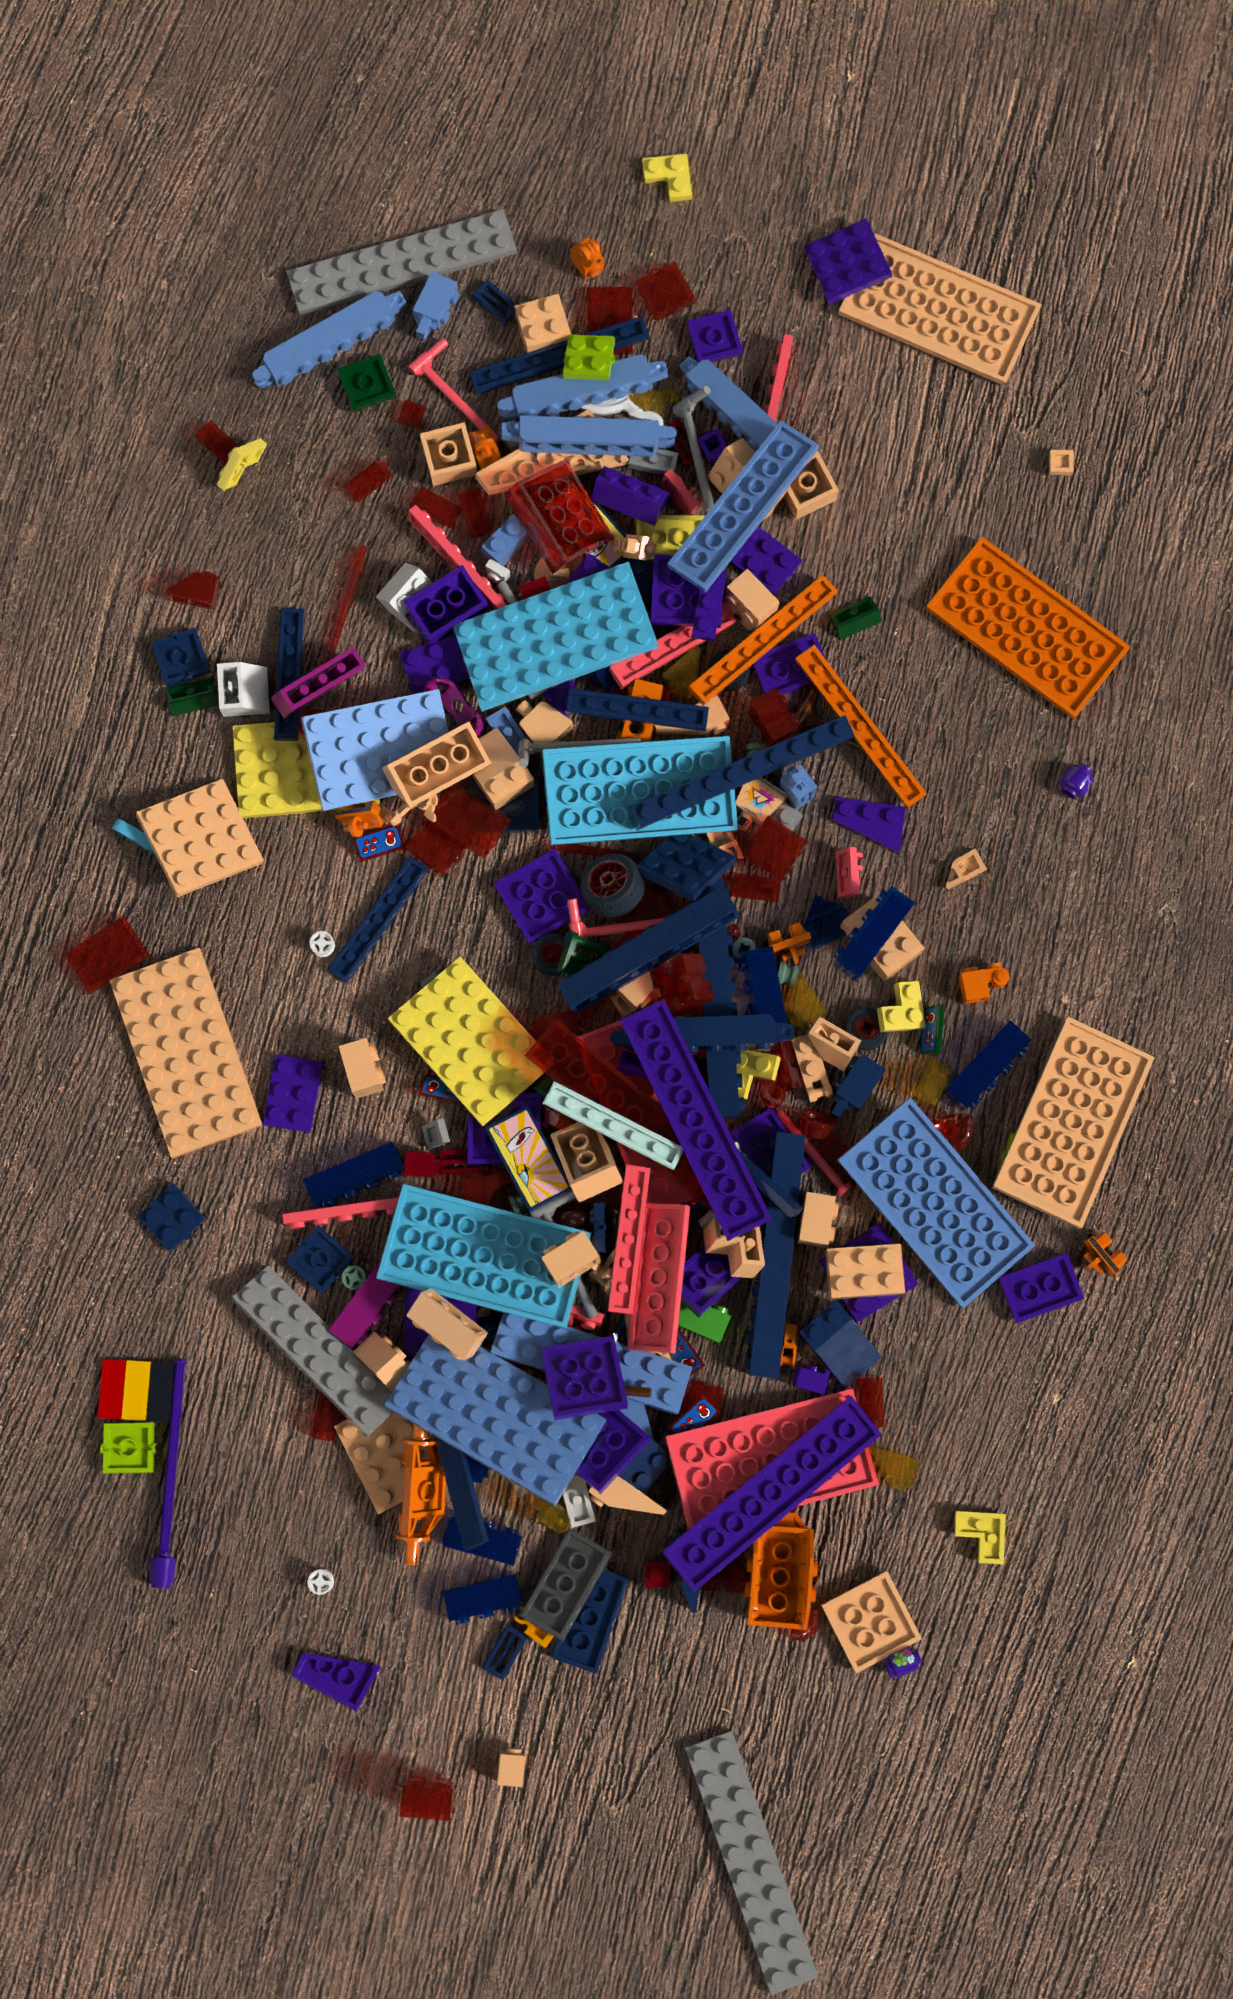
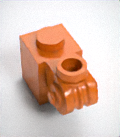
(587, 258)
(975, 982)

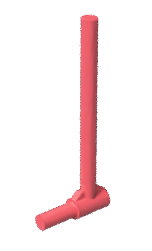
(423, 365)
(582, 930)

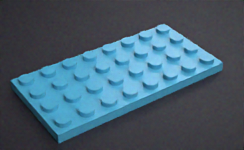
(555, 636)
(597, 784)
(476, 1256)

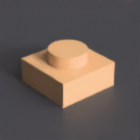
(1061, 462)

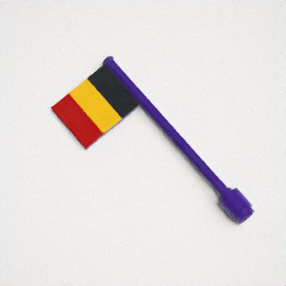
(149, 1394)

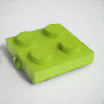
(589, 357)
(128, 1448)

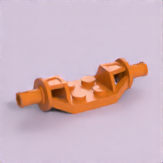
(422, 1493)

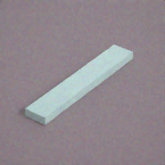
(613, 1125)

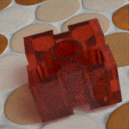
(772, 717)
(683, 983)

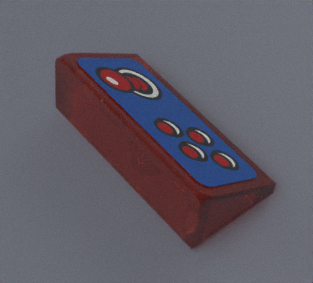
(378, 842)
(435, 1089)
(686, 1354)
(696, 1416)

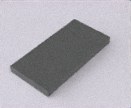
(566, 1584)

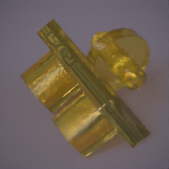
(553, 1517)

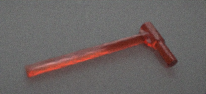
(597, 851)

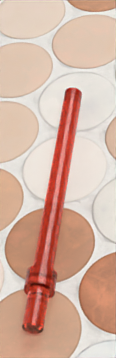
(355, 569)

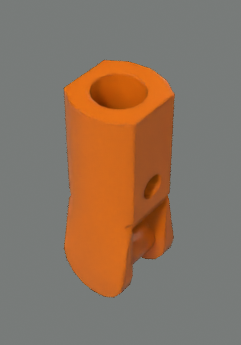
(789, 1342)

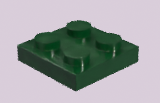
(366, 383)

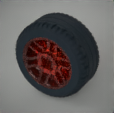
(612, 885)

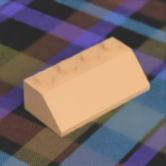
(436, 765)

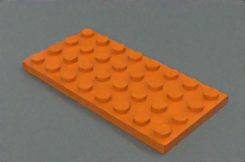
(1027, 628)

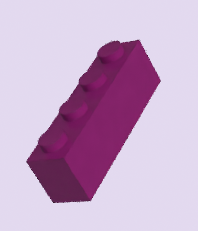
(318, 682)
(364, 1309)

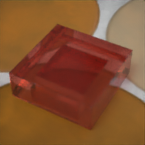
(412, 414)

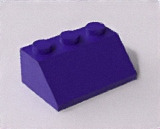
(630, 496)
(445, 605)

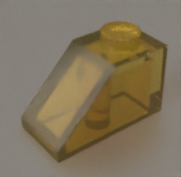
(683, 674)
(804, 1005)
(931, 1083)
(896, 1468)

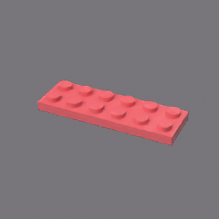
(659, 1279)

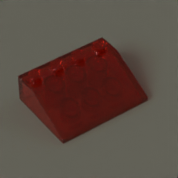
(558, 515)

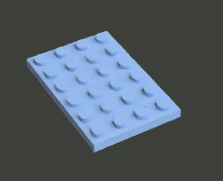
(357, 741)

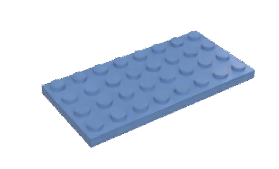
(935, 1203)
(494, 1417)

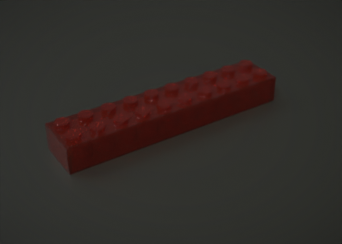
(581, 1069)

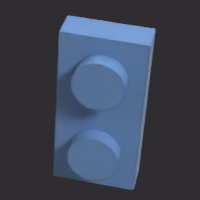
(507, 726)

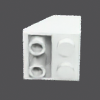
(402, 586)
(242, 689)

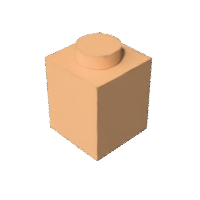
(511, 1767)

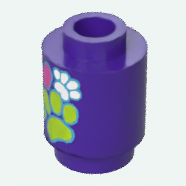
(902, 1662)

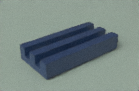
(509, 315)
(493, 1671)

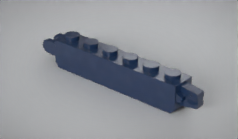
(724, 1032)

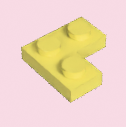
(673, 170)
(239, 459)
(907, 1013)
(756, 1065)
(989, 1530)

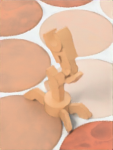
(396, 817)
(602, 1274)

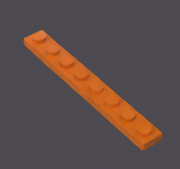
(762, 640)
(864, 729)

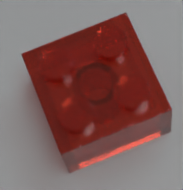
(775, 848)
(427, 1798)

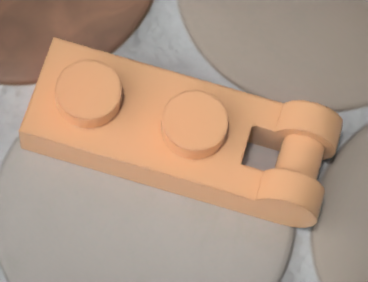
(811, 1068)

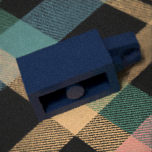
(857, 1085)

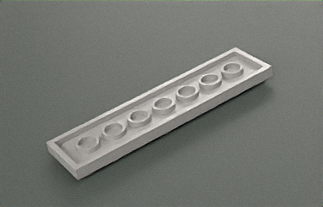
(315, 1350)

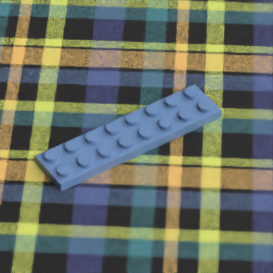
(743, 506)
(522, 1340)

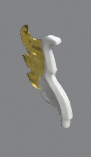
(637, 405)

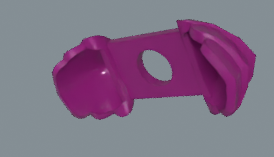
(449, 694)

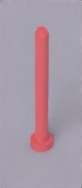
(815, 1156)

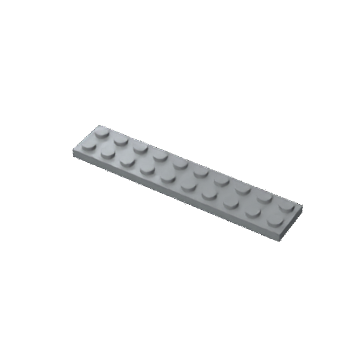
(401, 262)
(751, 1862)

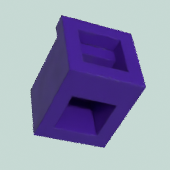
(711, 440)
(810, 1379)

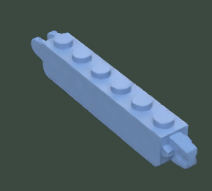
(328, 338)
(560, 394)
(728, 401)
(588, 435)

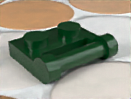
(573, 962)

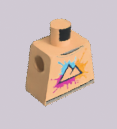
(757, 802)

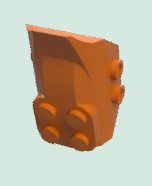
(782, 1575)

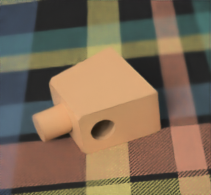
(543, 723)

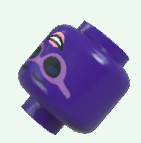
(1076, 781)

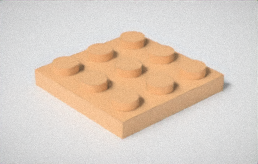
(871, 1621)

